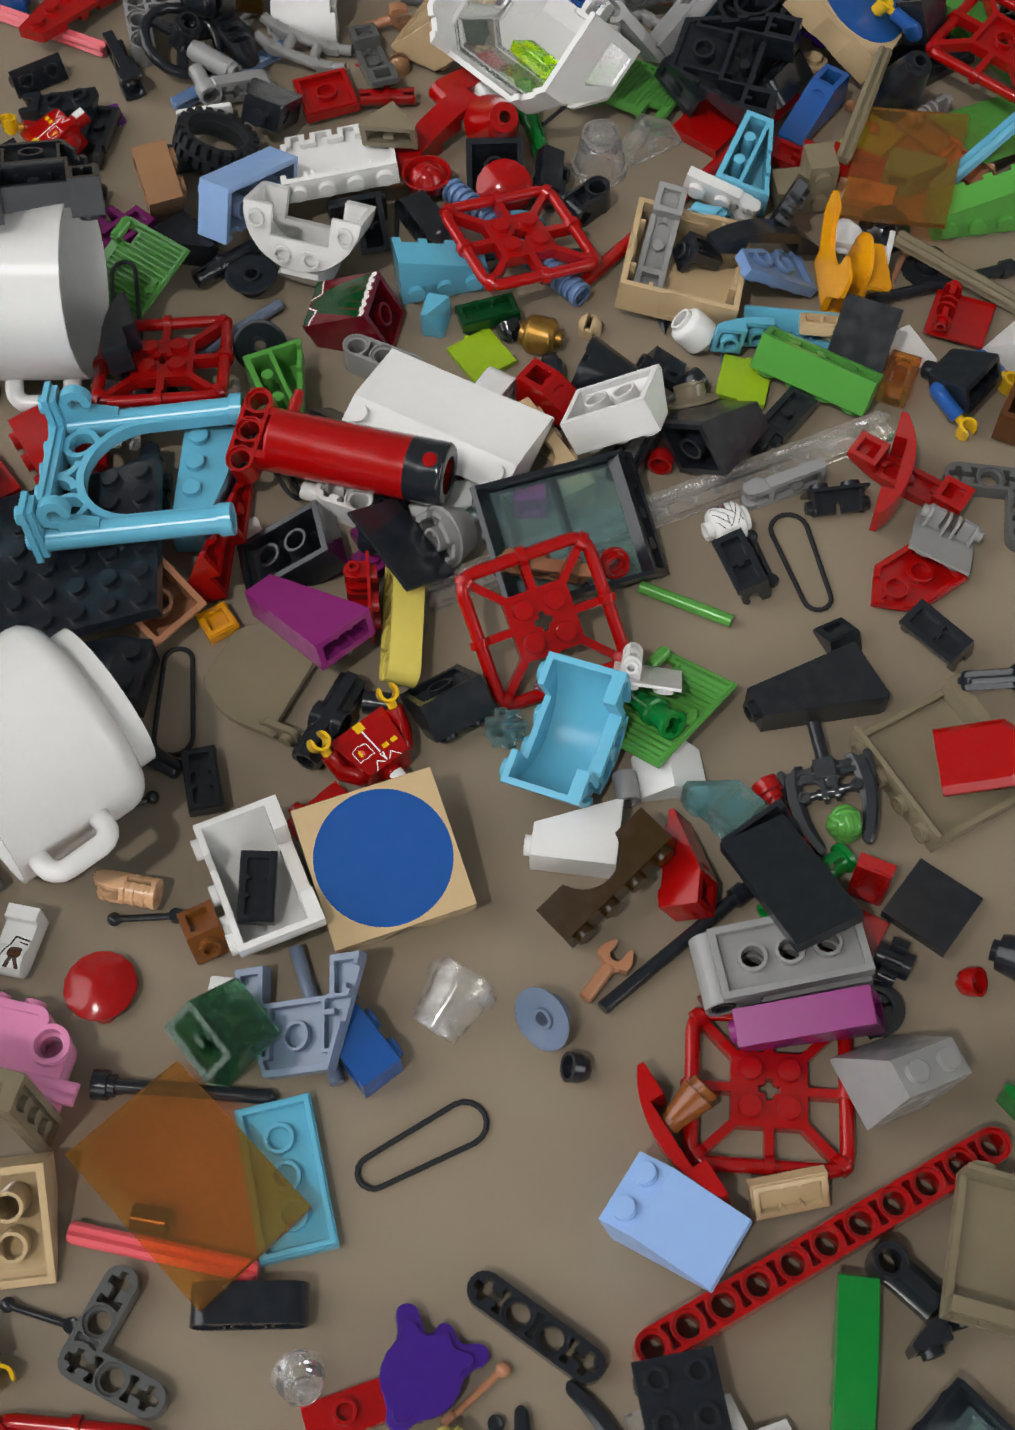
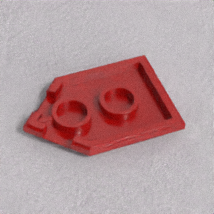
(908, 577)
(975, 756)

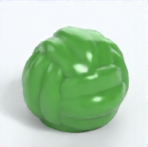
(844, 824)

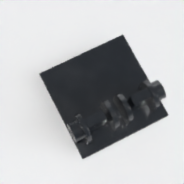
(681, 1392)

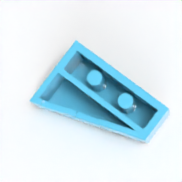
(749, 157)
(431, 268)

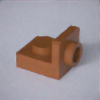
(203, 932)

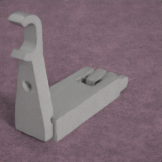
(664, 36)

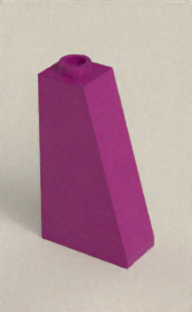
(309, 619)
(809, 1019)

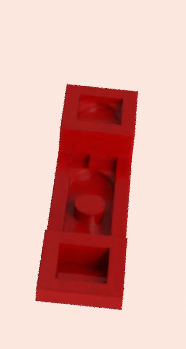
(903, 447)
(874, 460)
(653, 1100)

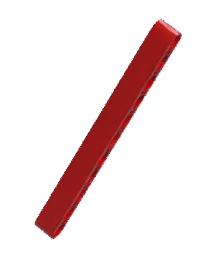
(810, 1260)

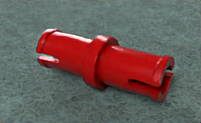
(385, 95)

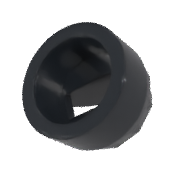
(508, 330)
(575, 1067)

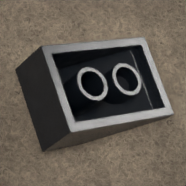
(298, 548)
(132, 664)

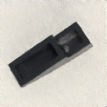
(120, 336)

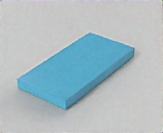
(291, 1142)

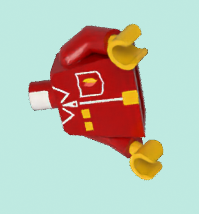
(51, 126)
(371, 749)

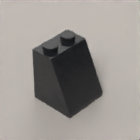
(713, 435)

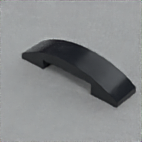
(737, 235)

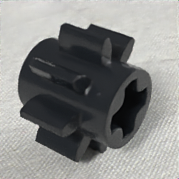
(893, 960)

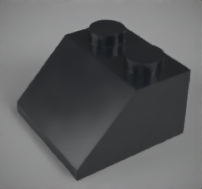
(449, 703)

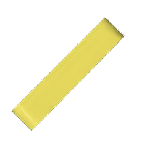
(401, 633)

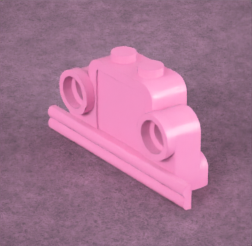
(38, 1047)

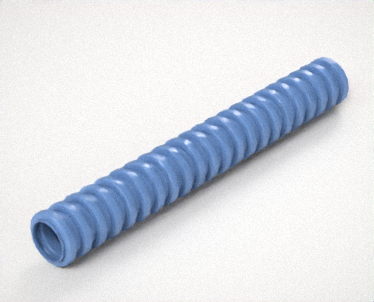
(570, 287)

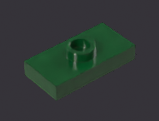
(486, 312)

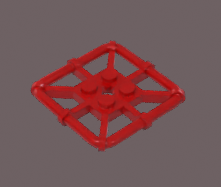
(984, 43)
(504, 233)
(179, 367)
(523, 609)
(751, 1111)

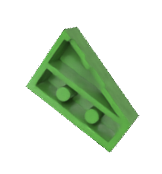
(980, 207)
(278, 370)

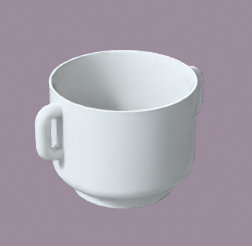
(49, 299)
(65, 755)

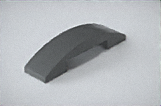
(371, 56)

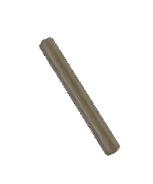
(864, 105)
(955, 270)

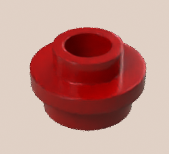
(619, 567)

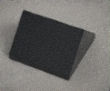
(485, 150)

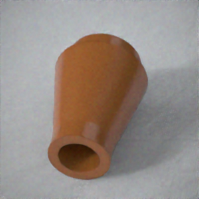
(688, 1104)

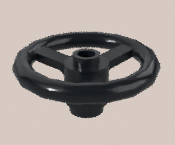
(181, 33)

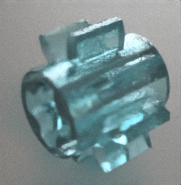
(505, 728)

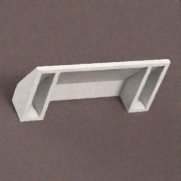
(489, 430)

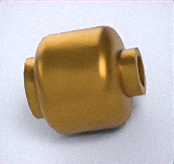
(540, 335)

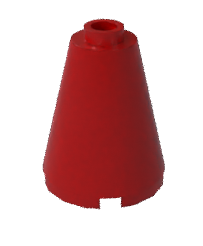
(491, 118)

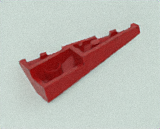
(214, 563)

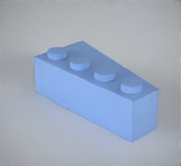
(224, 189)

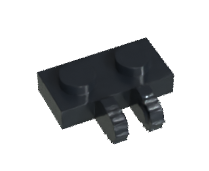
(792, 200)

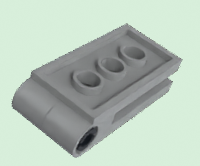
(730, 984)

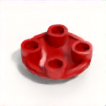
(504, 176)
(100, 986)

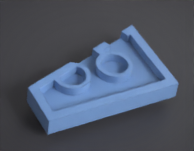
(776, 270)

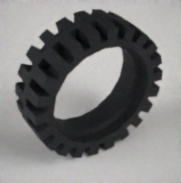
(213, 124)

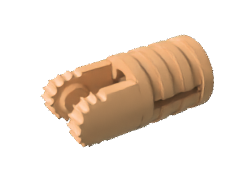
(129, 888)

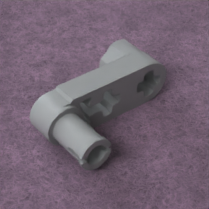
(223, 87)

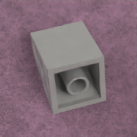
(899, 1075)

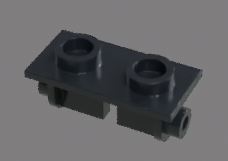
(38, 75)
(848, 495)

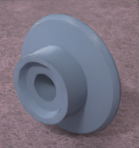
(543, 1018)

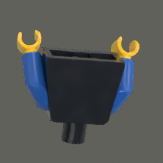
(916, 18)
(963, 382)

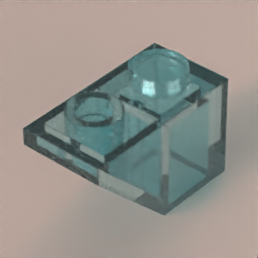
(721, 803)

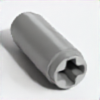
(212, 59)

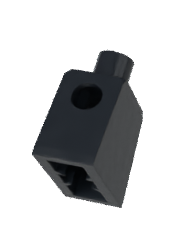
(267, 106)

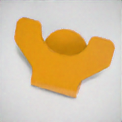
(861, 269)

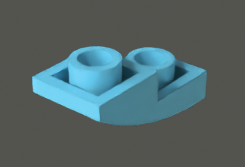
(739, 332)

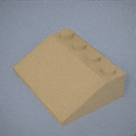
(28, 1220)

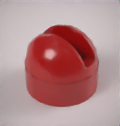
(660, 461)
(972, 982)

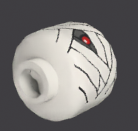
(725, 519)

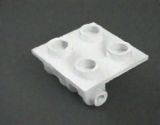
(662, 680)

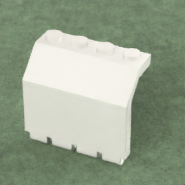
(337, 164)

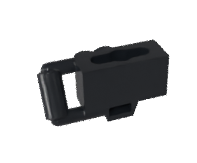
(551, 170)

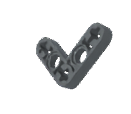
(966, 471)
(97, 1346)

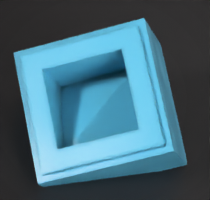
(435, 315)

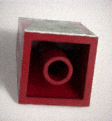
(354, 306)

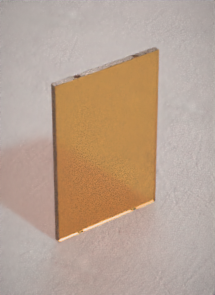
(905, 168)
(188, 1184)

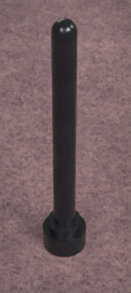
(106, 1085)

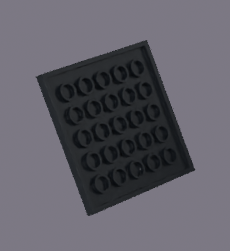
(86, 586)

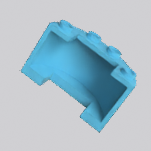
(573, 731)

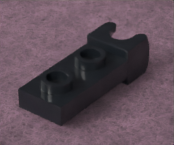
(126, 69)
(66, 101)

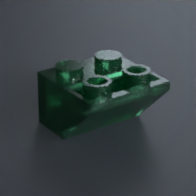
(222, 1032)

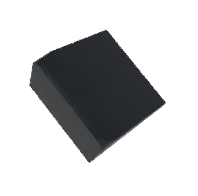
(837, 634)

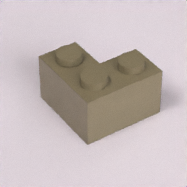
(818, 165)

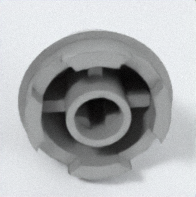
(449, 531)

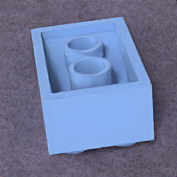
(674, 1222)

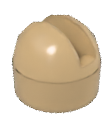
(595, 328)

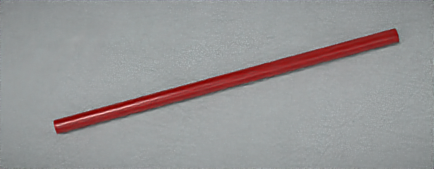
(618, 251)

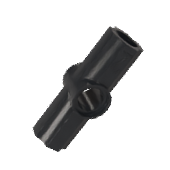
(330, 715)

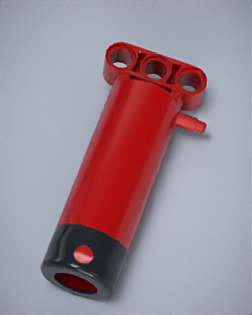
(338, 452)

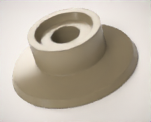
(691, 395)

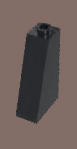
(822, 689)

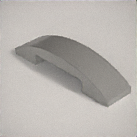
(661, 234)

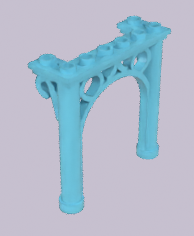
(47, 513)

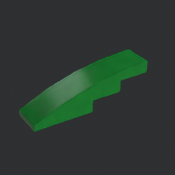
(855, 1352)

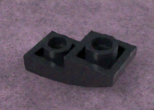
(932, 1339)

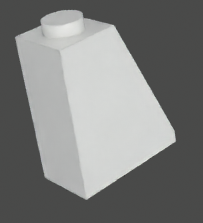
(577, 841)

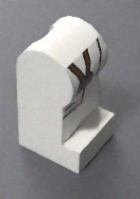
(21, 939)

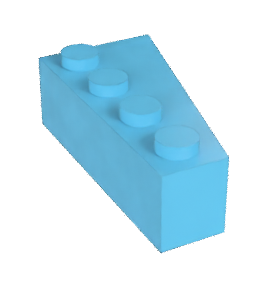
(203, 475)

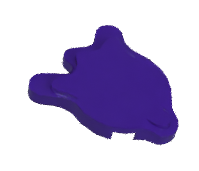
(424, 1370)

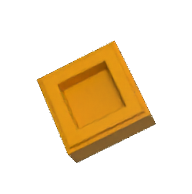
(217, 622)

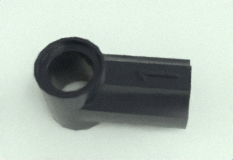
(907, 1282)

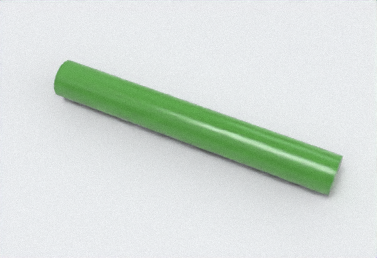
(686, 603)

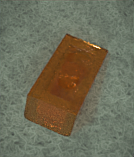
(898, 379)

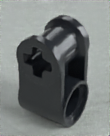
(589, 199)

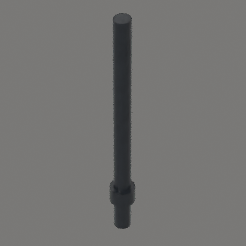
(1003, 269)
(736, 896)

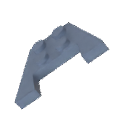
(311, 1026)

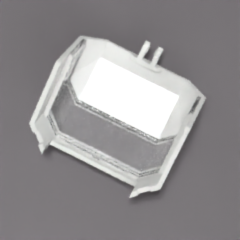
(588, 49)

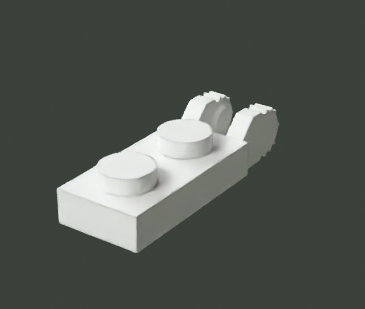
(721, 193)

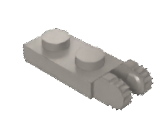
(782, 484)

